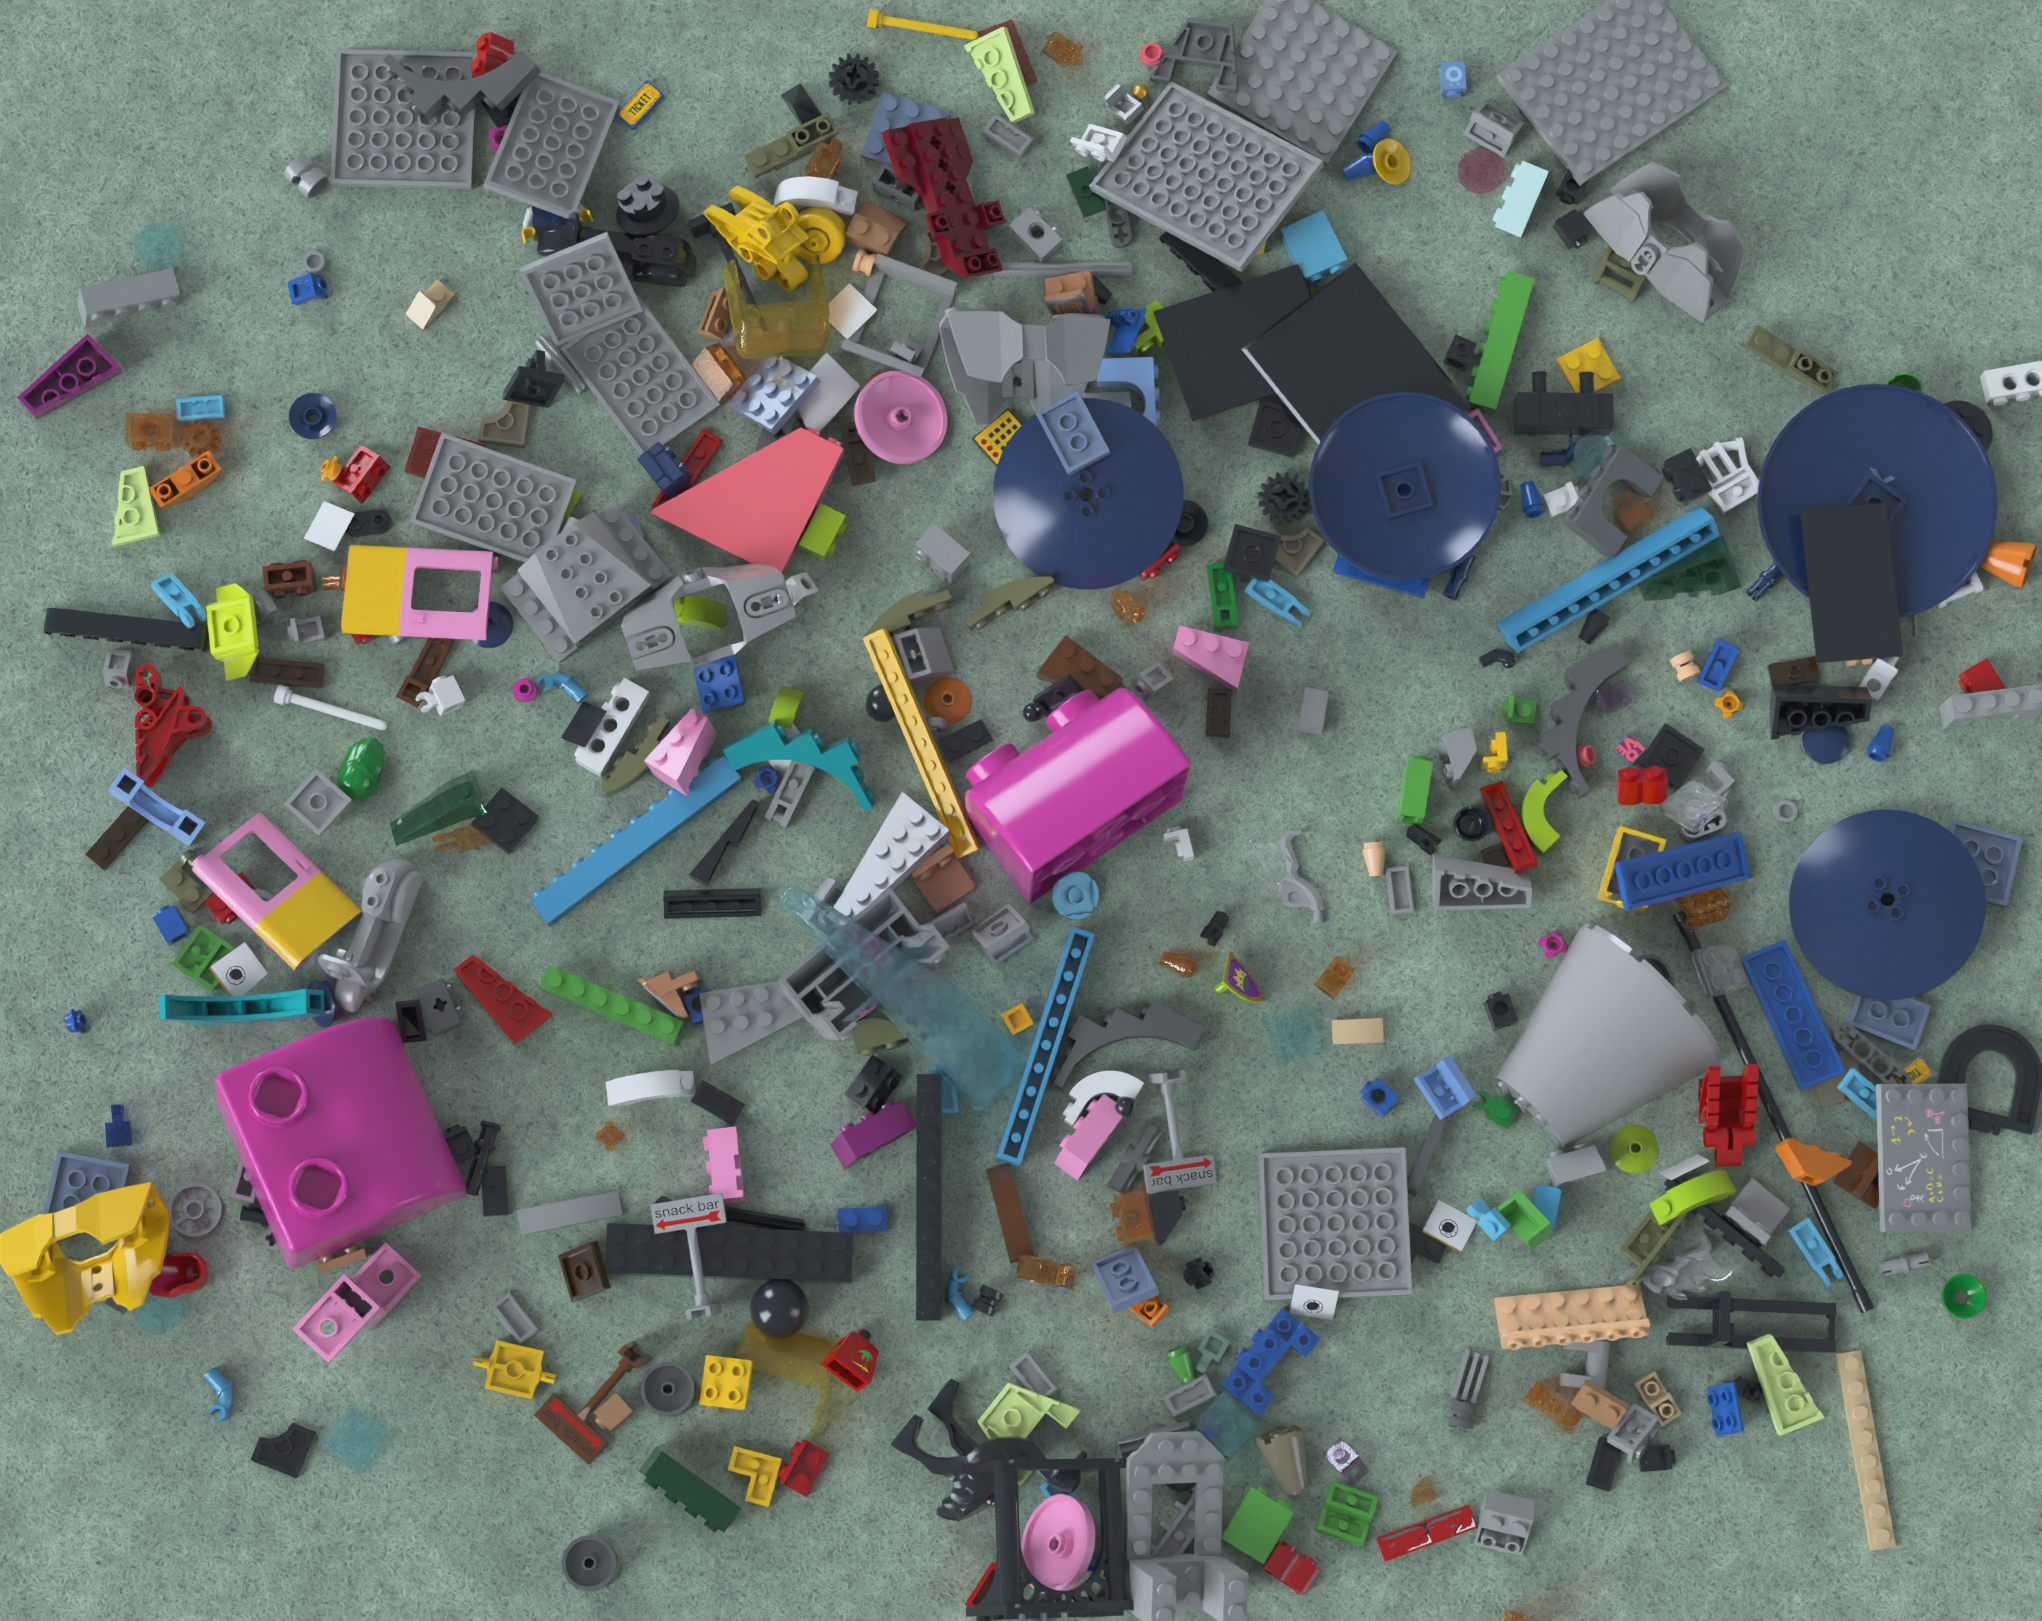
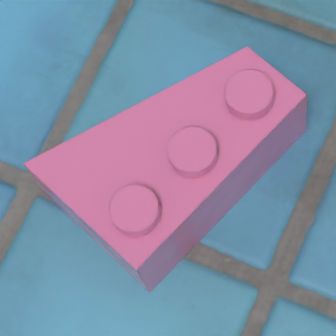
(1212, 654)
(1089, 1136)

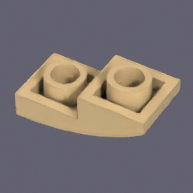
(1358, 1031)
(1657, 1398)

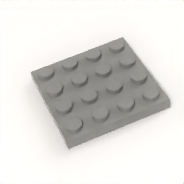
(581, 289)

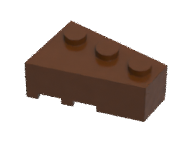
(1083, 667)

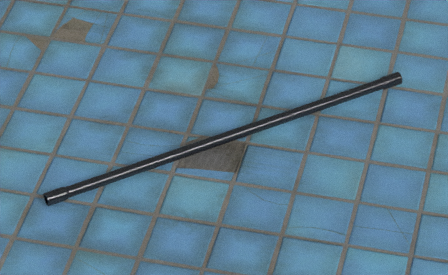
(1858, 1291)

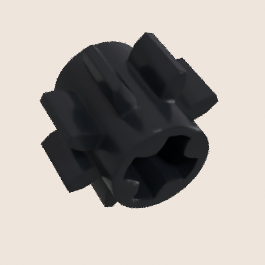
(1198, 1273)

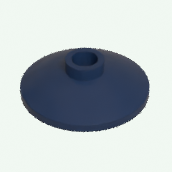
(305, 407)
(500, 629)

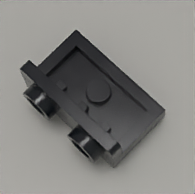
(1686, 477)
(874, 1084)

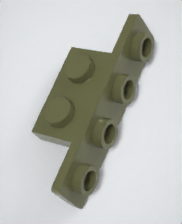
(1645, 1243)

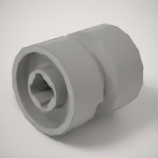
(305, 176)

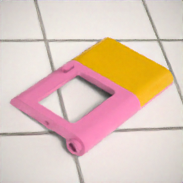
(382, 590)
(299, 915)

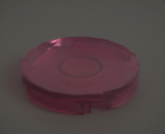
(1480, 171)

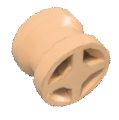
(864, 262)

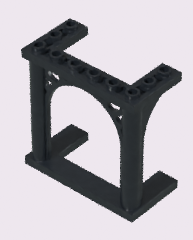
(1006, 1595)

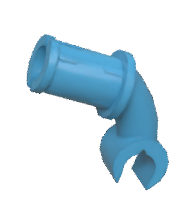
(565, 682)
(954, 1296)
(224, 1391)

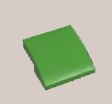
(195, 953)
(1349, 1504)

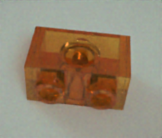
(139, 424)
(1132, 1203)

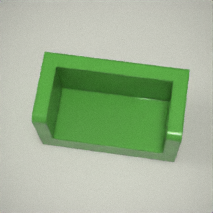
(1526, 1220)

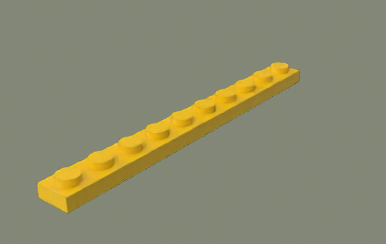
(921, 742)

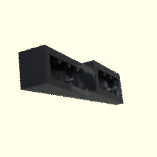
(733, 835)

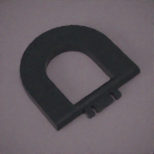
(2027, 1075)

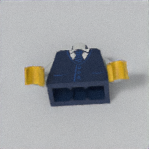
(539, 219)

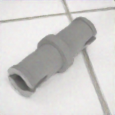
(1903, 1264)

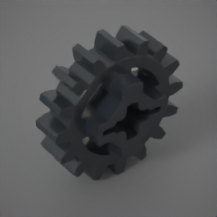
(862, 81)
(1274, 496)

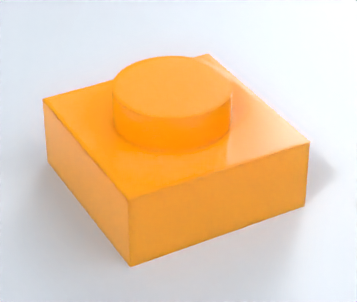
(1017, 1019)

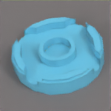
(1075, 895)

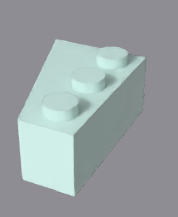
(1520, 198)

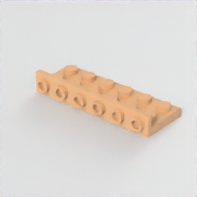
(1571, 1317)

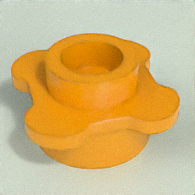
(330, 469)
(1729, 697)

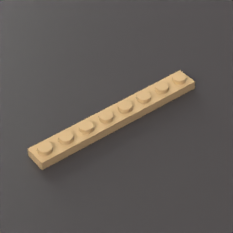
(1865, 1450)

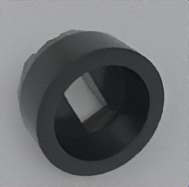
(1124, 1106)

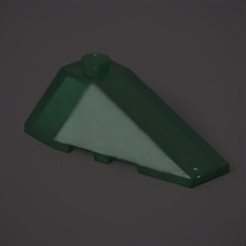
(1700, 570)
(446, 806)

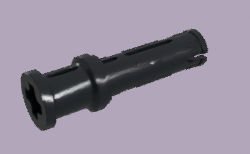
(484, 1147)

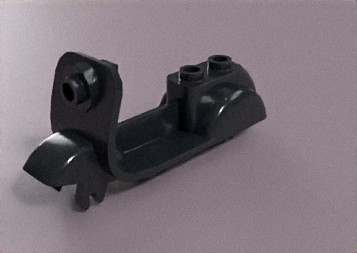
(646, 259)

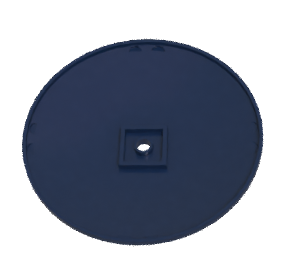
(1936, 505)

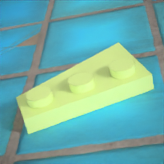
(136, 509)

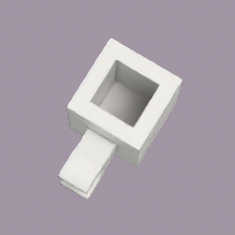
(443, 695)

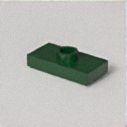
(1087, 200)

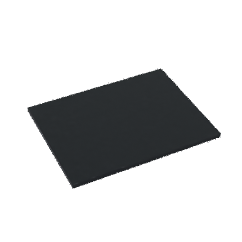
(1210, 330)

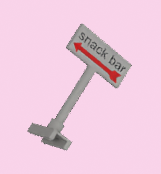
(1179, 1171)
(689, 1215)

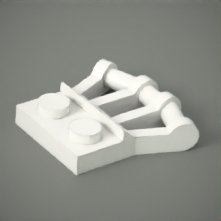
(1739, 484)

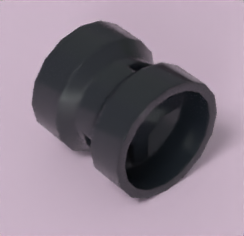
(984, 1305)

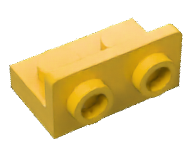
(1498, 755)

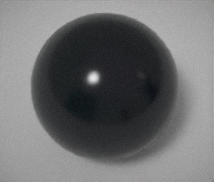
(779, 1308)

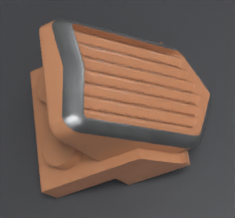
(1071, 294)
(667, 990)

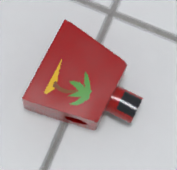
(853, 1359)

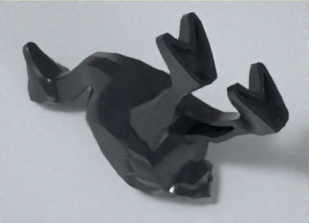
(973, 1491)

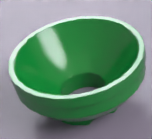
(1974, 1290)

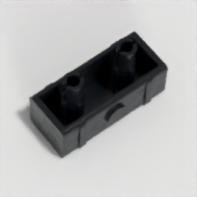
(1563, 412)

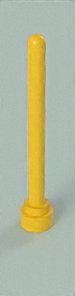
(876, 18)

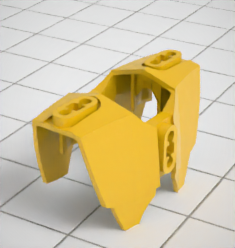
(65, 1288)

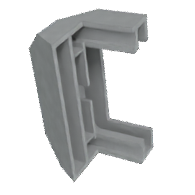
(838, 1007)

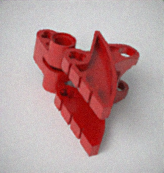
(168, 731)
(1722, 1107)

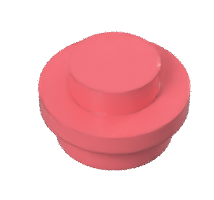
(1151, 54)
(1585, 755)

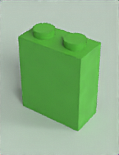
(1414, 790)
(1257, 1524)

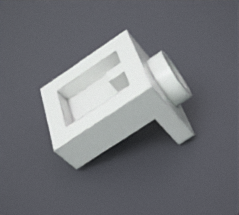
(1561, 499)
(1184, 846)

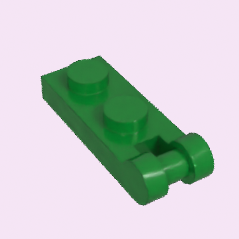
(1222, 597)

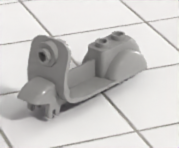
(385, 908)

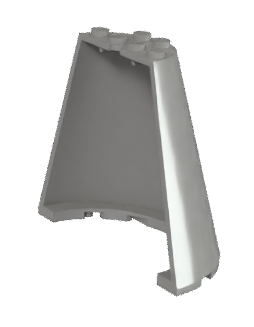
(1603, 1041)

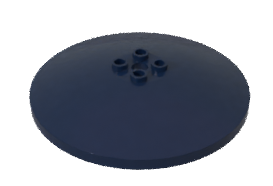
(1097, 540)
(1879, 947)

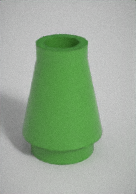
(1181, 1362)

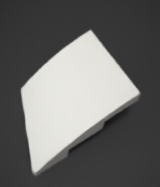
(830, 394)

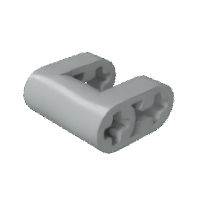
(1596, 1364)

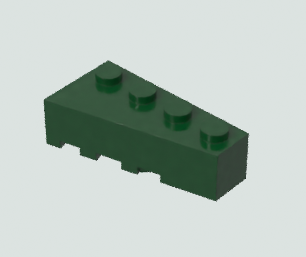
(690, 1490)

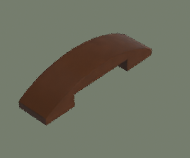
(425, 669)
(1009, 1212)

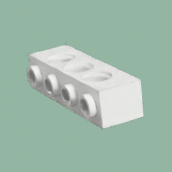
(2017, 375)
(599, 761)

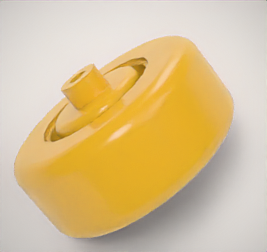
(825, 234)

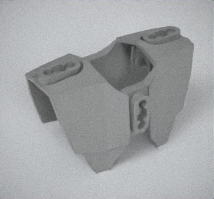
(1691, 276)
(1053, 358)
(657, 613)

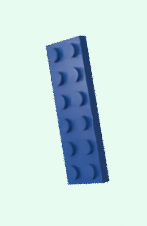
(1682, 870)
(1792, 1015)

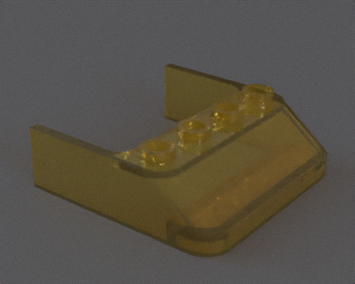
(779, 327)
(790, 1358)

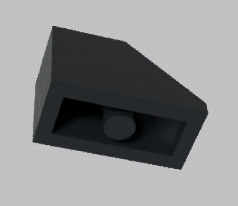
(1165, 1212)

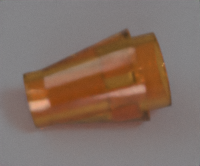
(1178, 963)

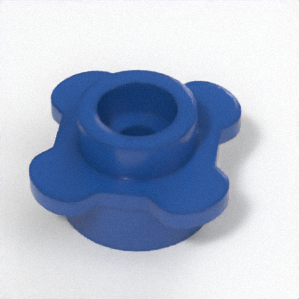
(765, 772)
(75, 1021)

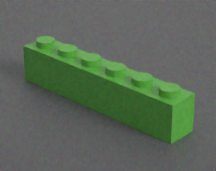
(1500, 342)
(611, 1005)

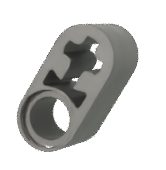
(1313, 711)
(1709, 829)

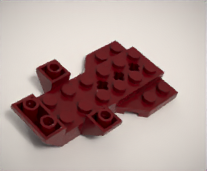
(936, 163)

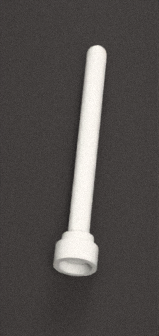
(284, 695)

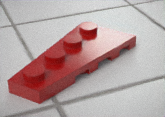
(507, 1006)

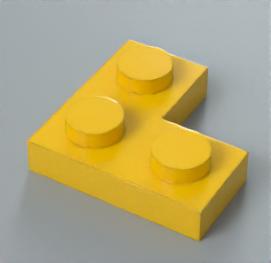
(762, 1470)

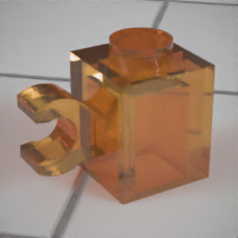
(1632, 515)

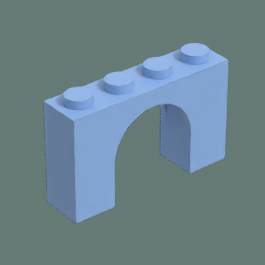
(1134, 374)
(136, 795)

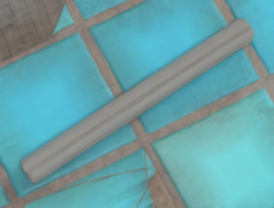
(1064, 268)

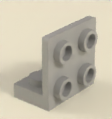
(1756, 1212)

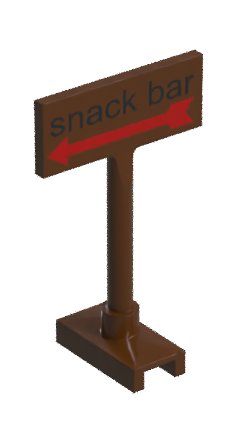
(572, 1426)

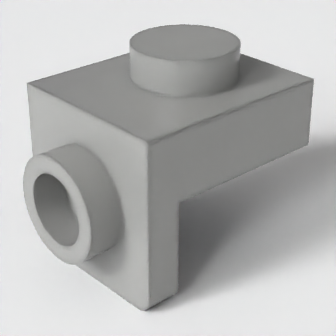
(1122, 104)
(306, 630)
(1721, 776)

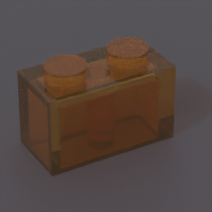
(719, 371)

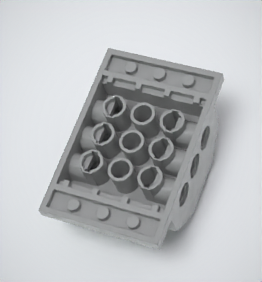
(585, 580)

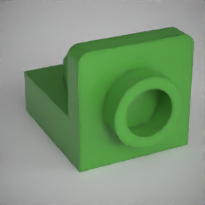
(1519, 710)

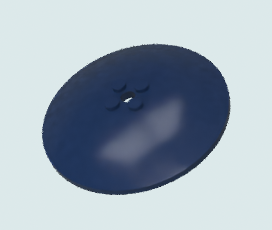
(1414, 444)

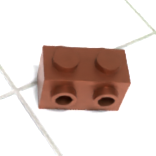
(289, 579)

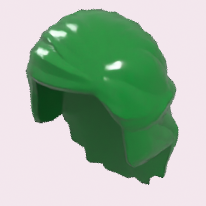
(361, 768)

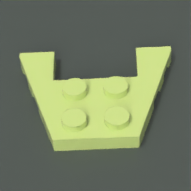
(1019, 1411)

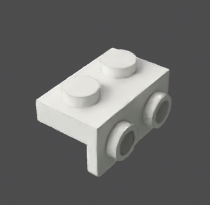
(1100, 143)

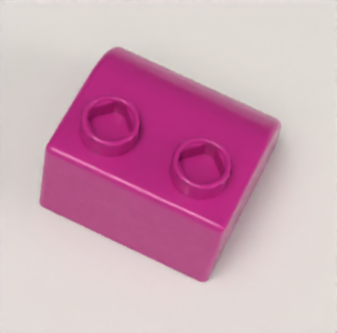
(1075, 790)
(337, 1138)

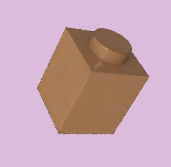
(612, 1413)

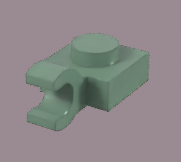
(1211, 1348)

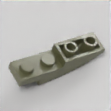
(791, 147)
(1789, 360)
(1016, 593)
(913, 606)
(632, 767)

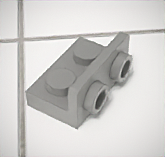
(1634, 1432)

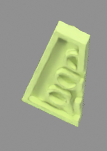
(999, 65)
(1784, 1393)

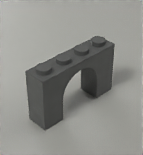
(1587, 516)

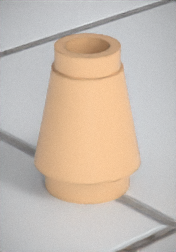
(1375, 857)

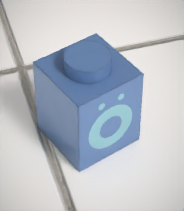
(1452, 79)

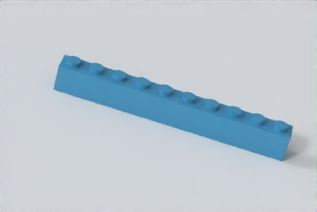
(1608, 579)
(634, 842)
(1045, 1046)

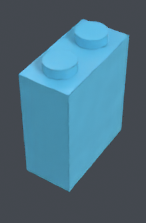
(1314, 247)

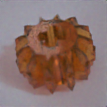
(209, 435)

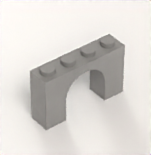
(1963, 709)

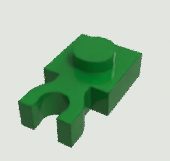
(1499, 1111)

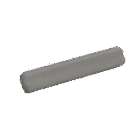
(561, 364)

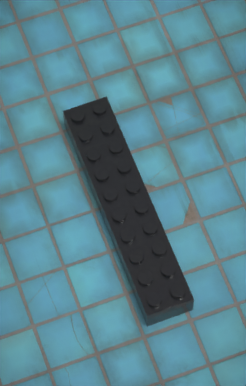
(731, 1253)

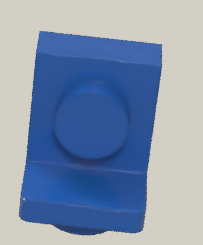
(307, 288)

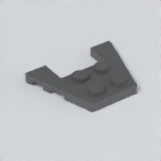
(1205, 45)

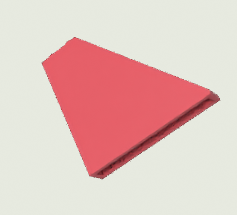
(760, 502)

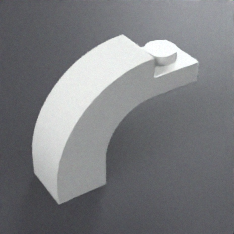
(816, 192)
(1105, 1082)
(649, 1086)

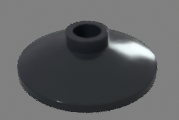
(1197, 522)

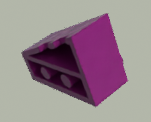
(872, 1133)

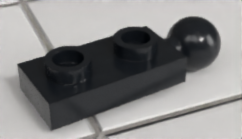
(1051, 698)

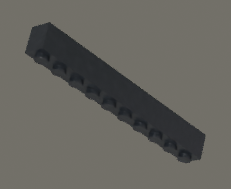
(929, 1198)

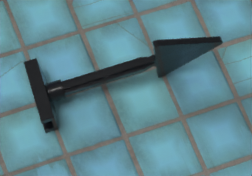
(701, 226)

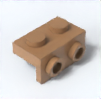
(715, 316)
(1599, 1404)

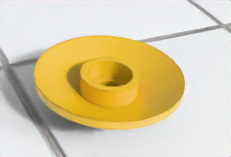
(1391, 161)

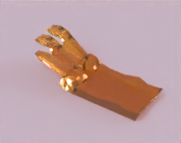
(466, 839)

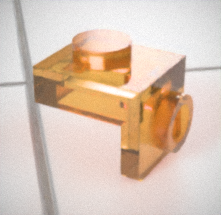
(1062, 50)
(1334, 977)

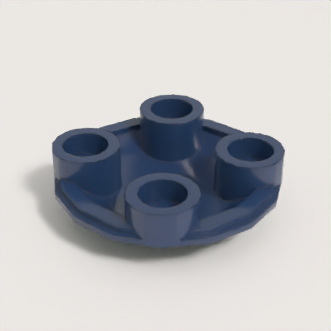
(1826, 745)
(332, 1008)

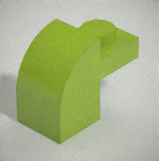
(1152, 332)
(700, 612)
(786, 706)

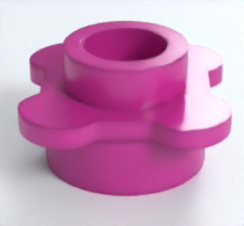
(494, 134)
(1554, 937)

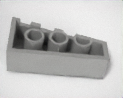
(127, 297)
(1476, 885)

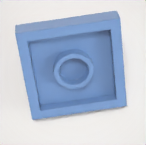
(1445, 1088)

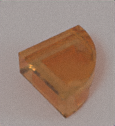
(1422, 1492)

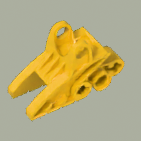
(766, 233)

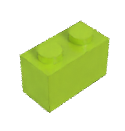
(823, 532)

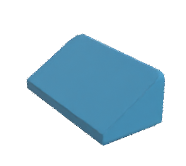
(1547, 1202)

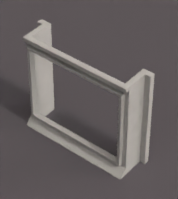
(915, 276)

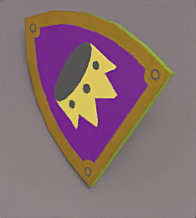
(1239, 981)

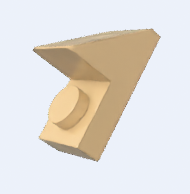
(430, 304)

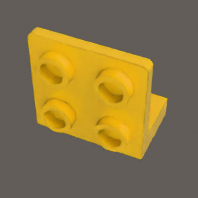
(726, 1382)

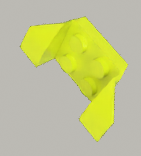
(233, 630)

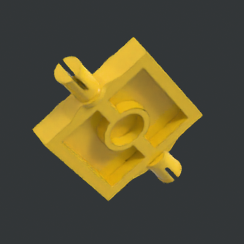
(514, 1369)

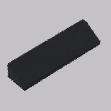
(712, 900)

